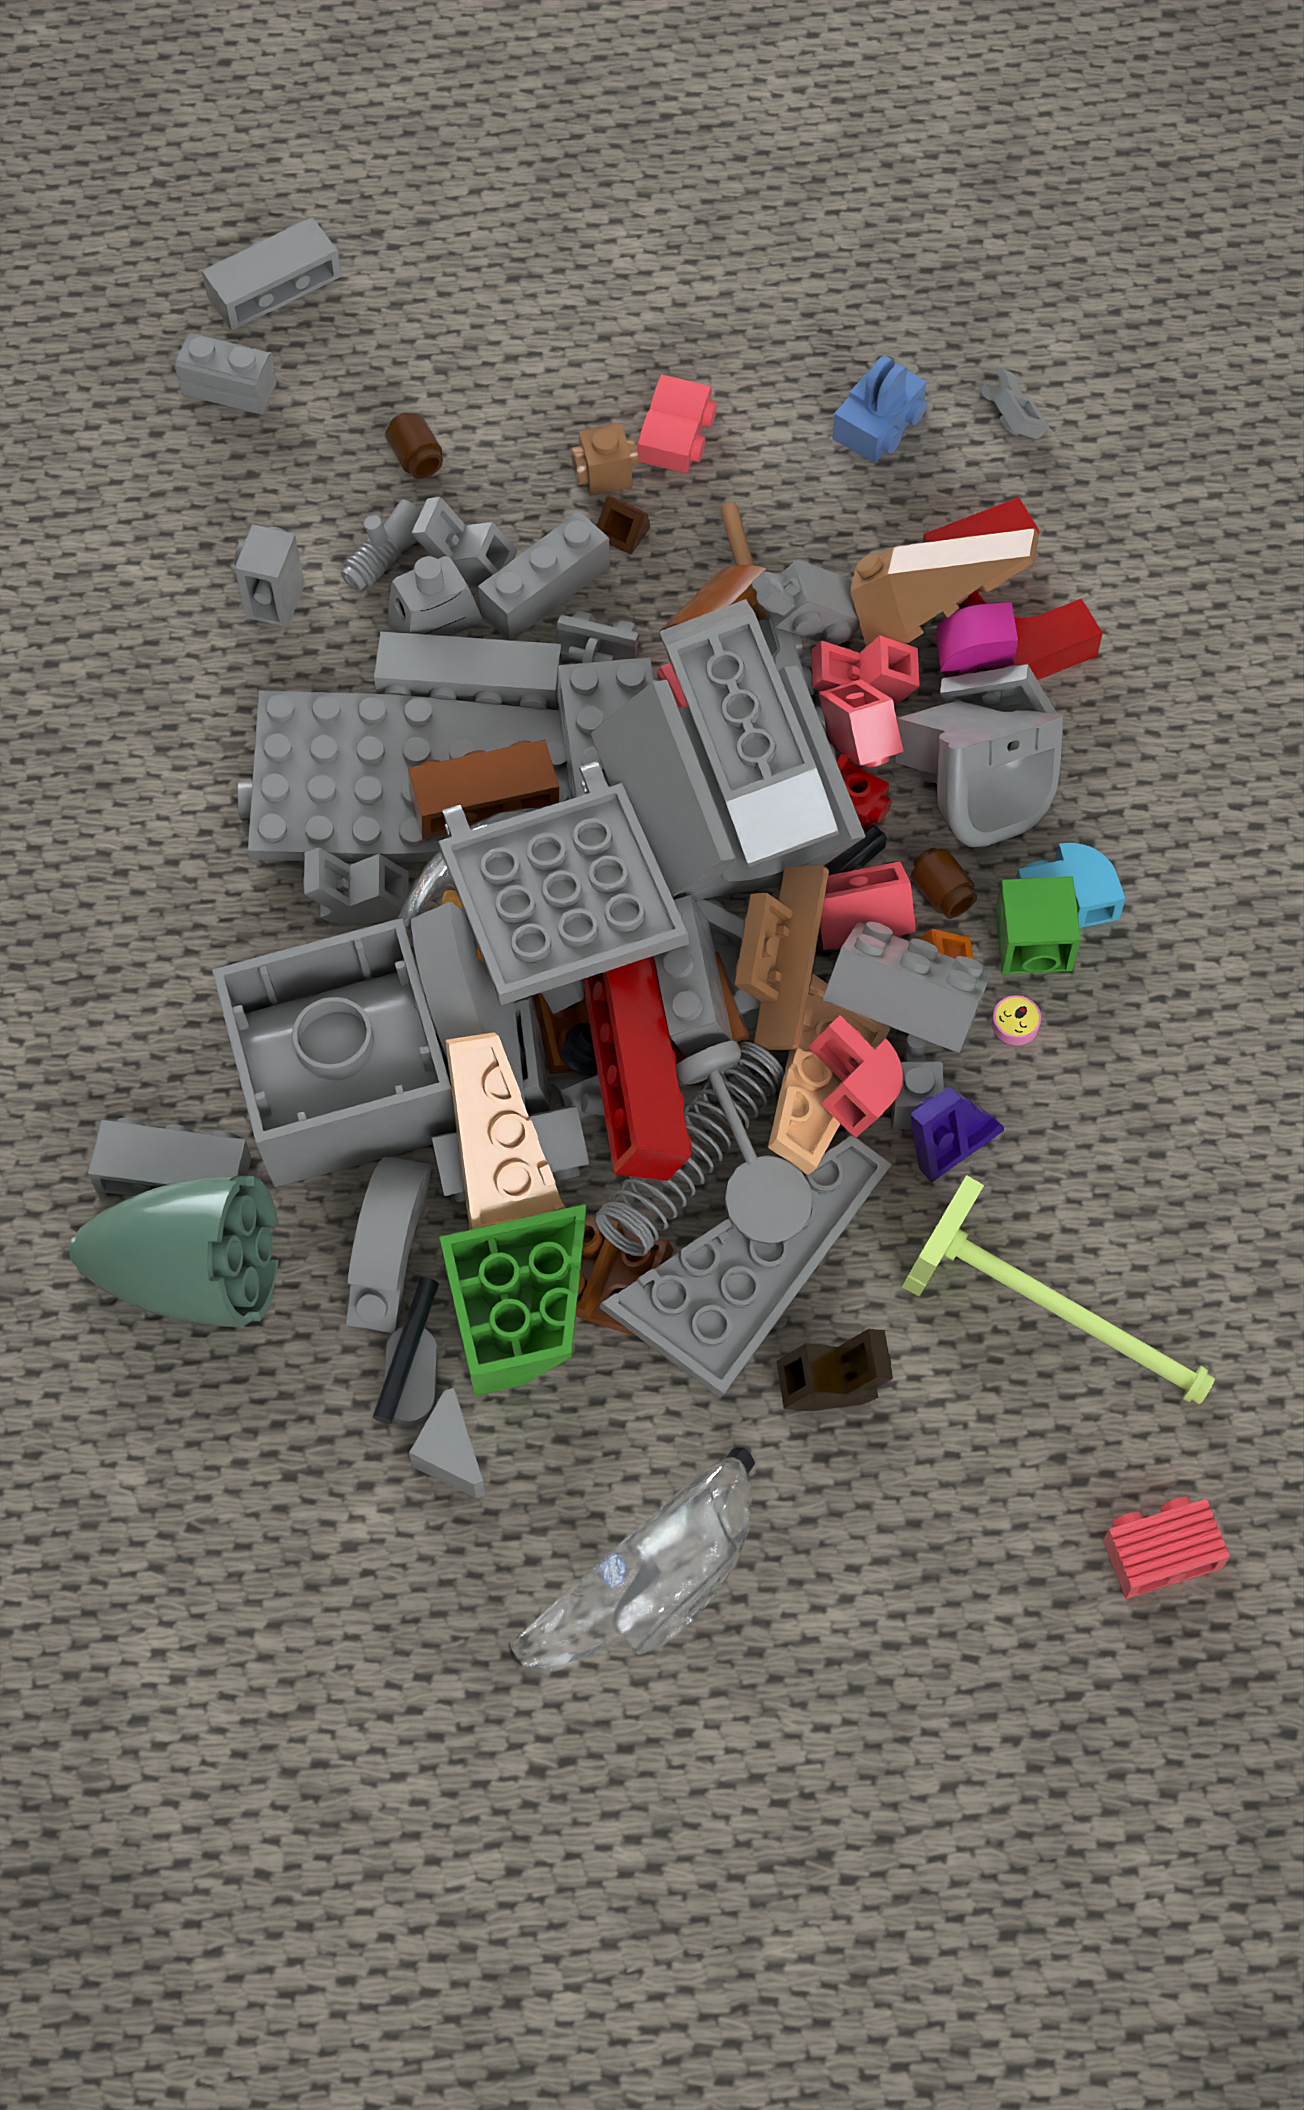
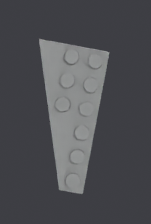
(727, 1292)

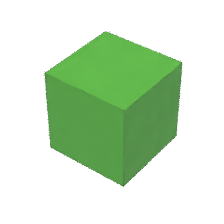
(1037, 925)

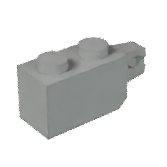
(809, 602)

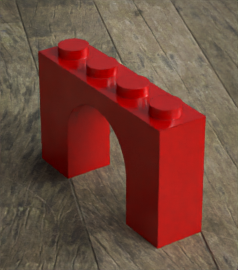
(1046, 640)

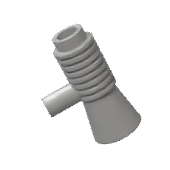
(382, 547)

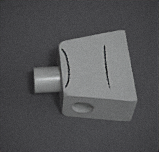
(432, 600)

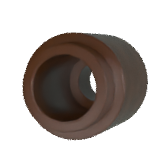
(414, 445)
(943, 882)

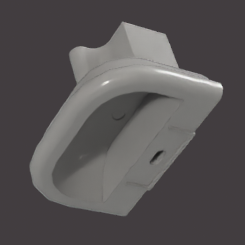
(989, 766)

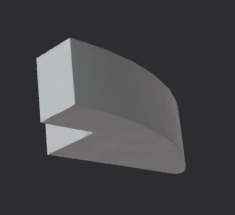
(459, 984)

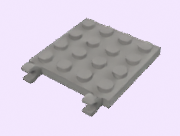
(561, 890)

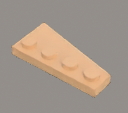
(801, 1124)
(496, 1138)

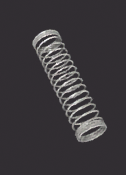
(638, 1222)

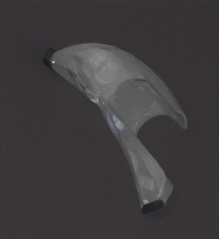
(653, 1577)

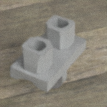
(588, 641)

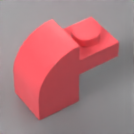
(883, 664)
(868, 1075)

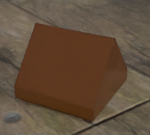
(623, 524)

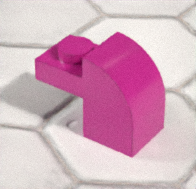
(977, 639)

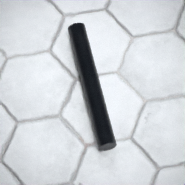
(405, 1350)

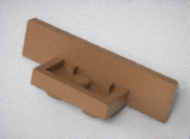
(780, 954)

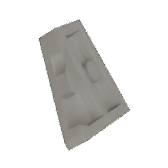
(998, 689)

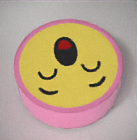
(1016, 1020)

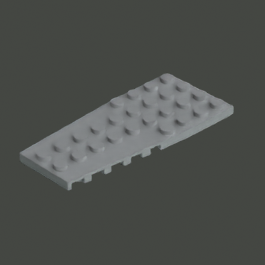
(338, 767)

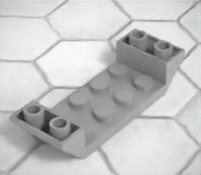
(750, 733)

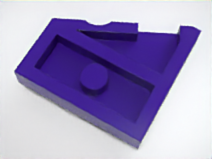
(949, 1130)

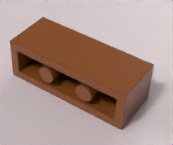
(483, 784)

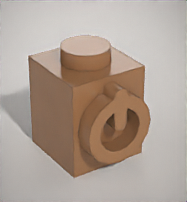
(604, 459)

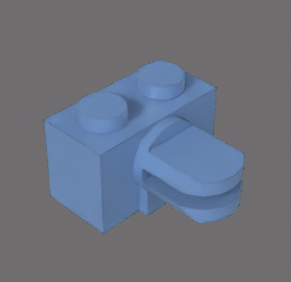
(880, 409)

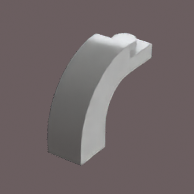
(383, 1242)

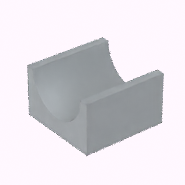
(679, 803)
(336, 1052)

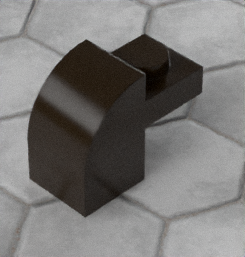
(835, 1376)

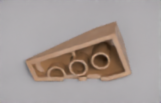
(918, 581)

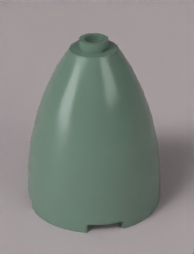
(186, 1250)

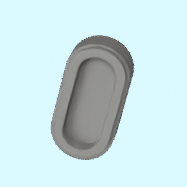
(420, 1387)

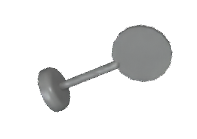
(766, 1194)

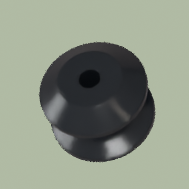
(579, 1050)

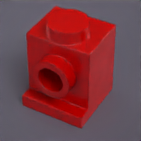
(869, 793)

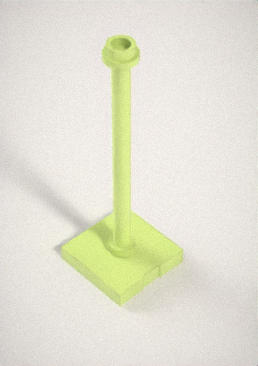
(952, 1243)

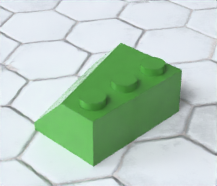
(516, 1295)

